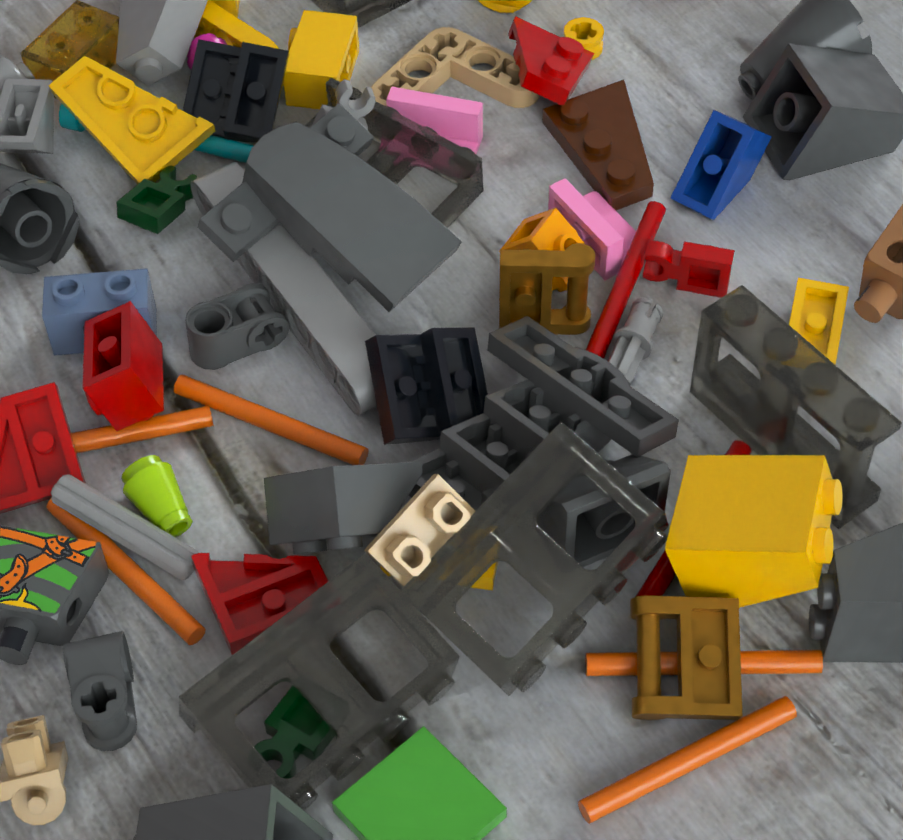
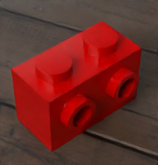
(122, 367)

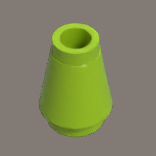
(156, 494)

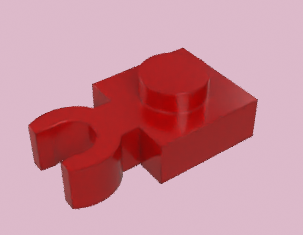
(696, 267)

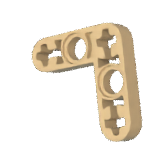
(455, 60)

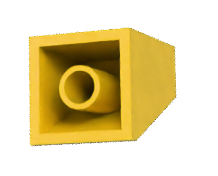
(753, 525)

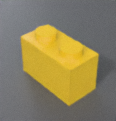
(319, 50)

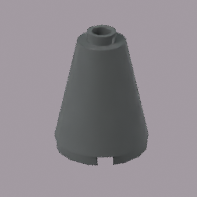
(811, 23)
(34, 221)

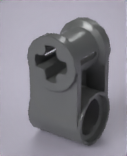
(232, 327)
(102, 689)

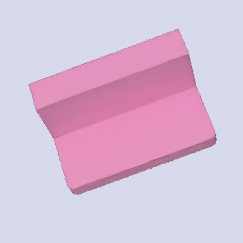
(448, 116)
(596, 225)

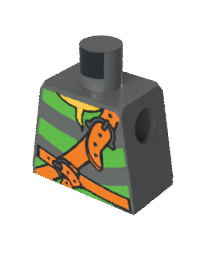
(45, 589)

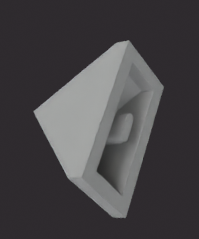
(26, 116)

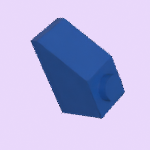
(720, 164)

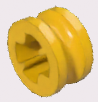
(586, 29)

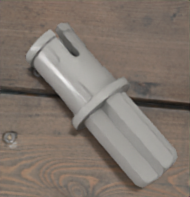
(634, 340)

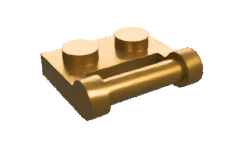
(528, 287)
(705, 658)

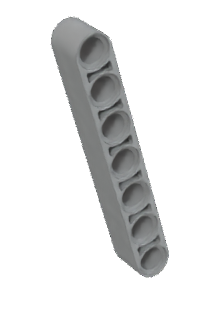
(305, 295)

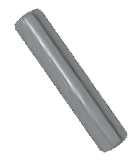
(124, 526)

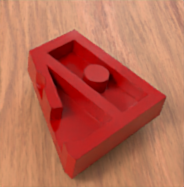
(548, 62)
(34, 447)
(255, 591)

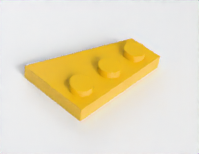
(128, 122)

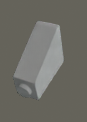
(156, 36)

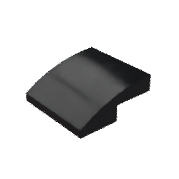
(236, 88)
(426, 382)

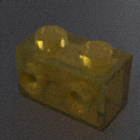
(74, 34)

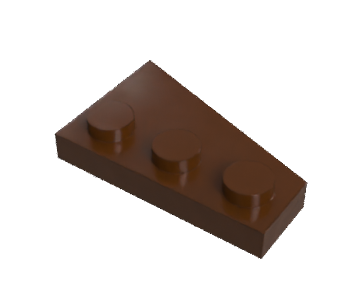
(603, 143)

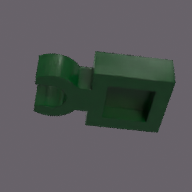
(156, 204)
(295, 731)

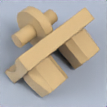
(420, 530)
(33, 771)

